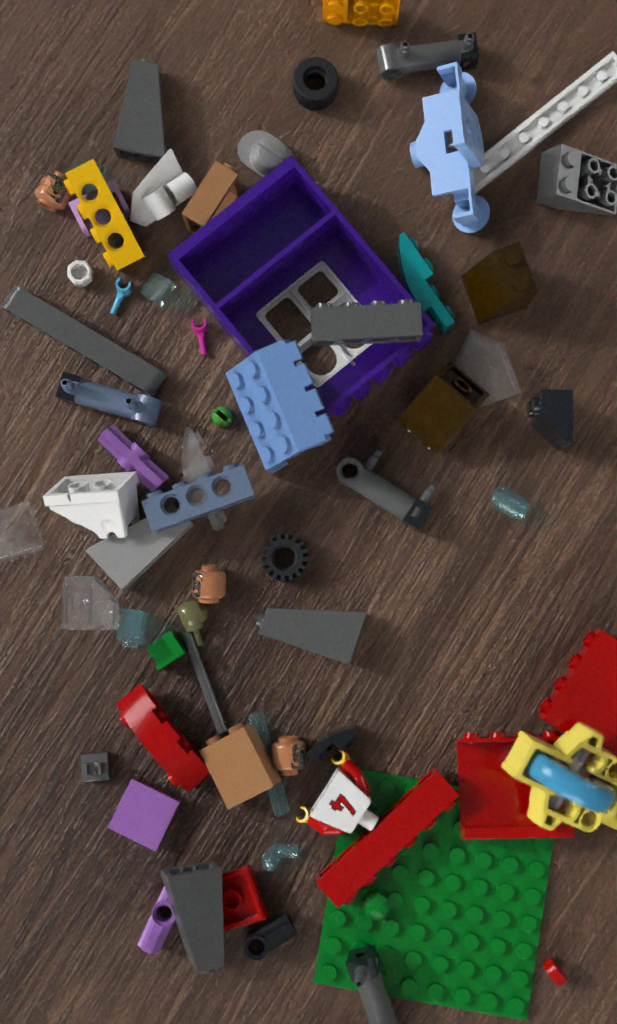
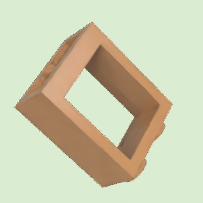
(213, 195)

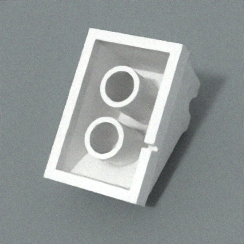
(97, 501)

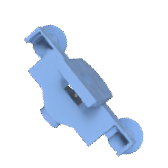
(433, 148)

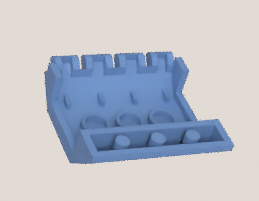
(277, 405)

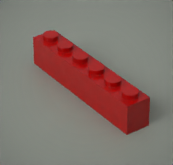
(392, 832)

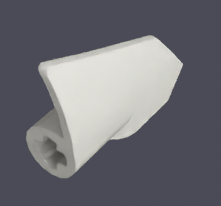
(161, 191)

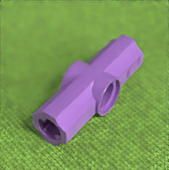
(133, 458)
(156, 927)

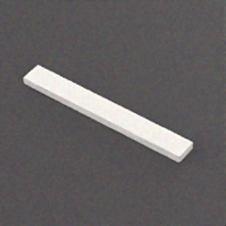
(546, 121)

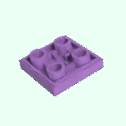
(144, 814)

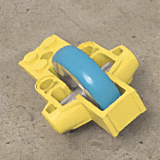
(567, 778)

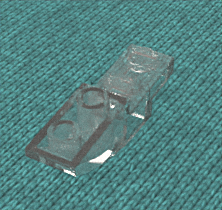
(194, 465)

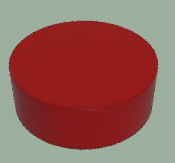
(555, 971)

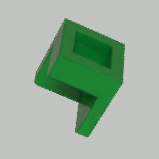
(166, 649)

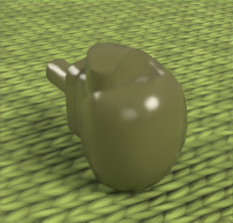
(192, 617)

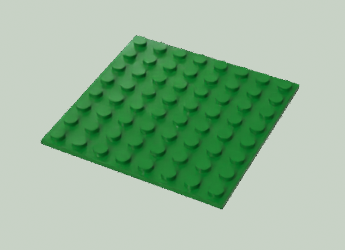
(457, 918)

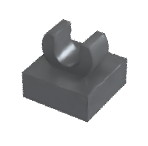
(95, 766)

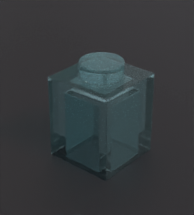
(133, 627)

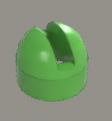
(218, 421)

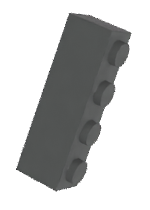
(366, 323)

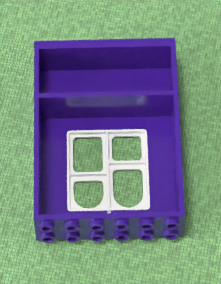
(270, 247)

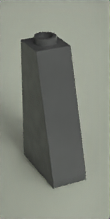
(141, 120)
(318, 631)
(198, 911)

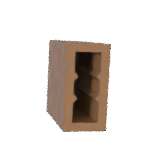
(239, 764)

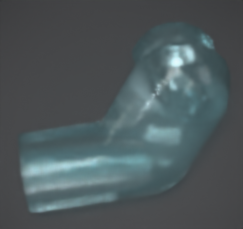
(277, 853)

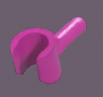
(200, 331)

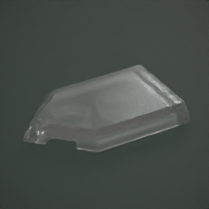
(488, 366)

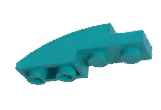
(415, 277)

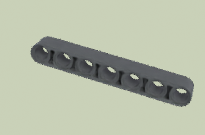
(83, 341)

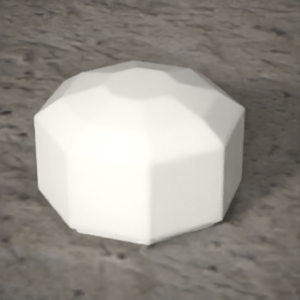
(80, 273)

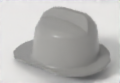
(262, 151)

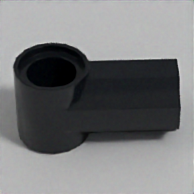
(272, 935)

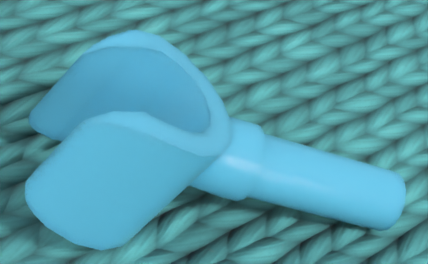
(121, 293)

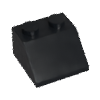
(553, 416)

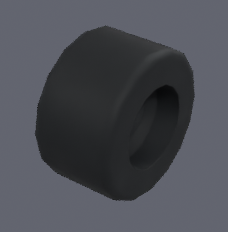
(317, 68)

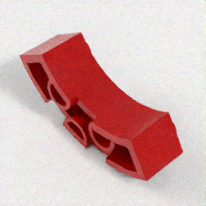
(169, 748)

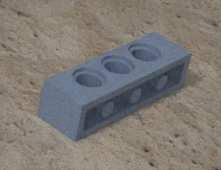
(156, 501)

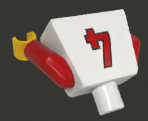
(341, 802)

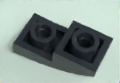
(340, 738)

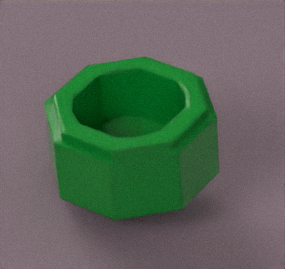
(375, 905)

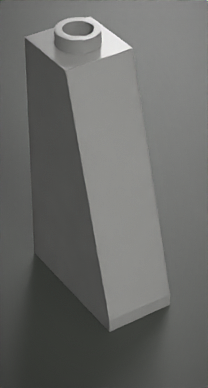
(131, 556)

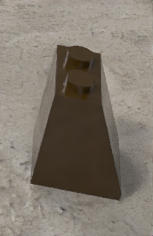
(500, 284)
(443, 407)

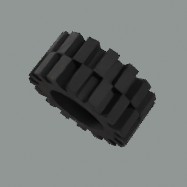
(268, 557)

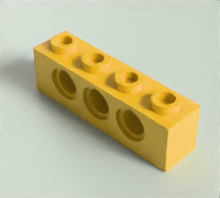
(90, 174)

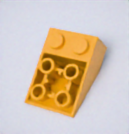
(361, 12)

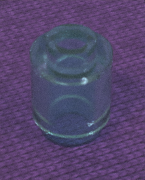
(509, 503)

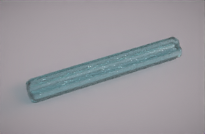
(276, 793)

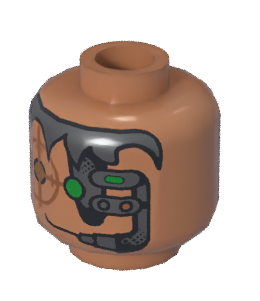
(52, 191)
(209, 584)
(288, 754)

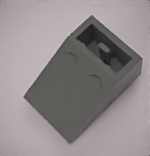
(577, 181)

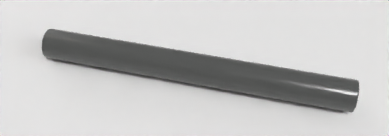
(204, 682)

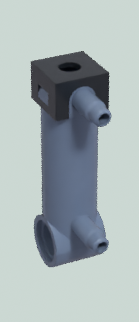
(111, 400)

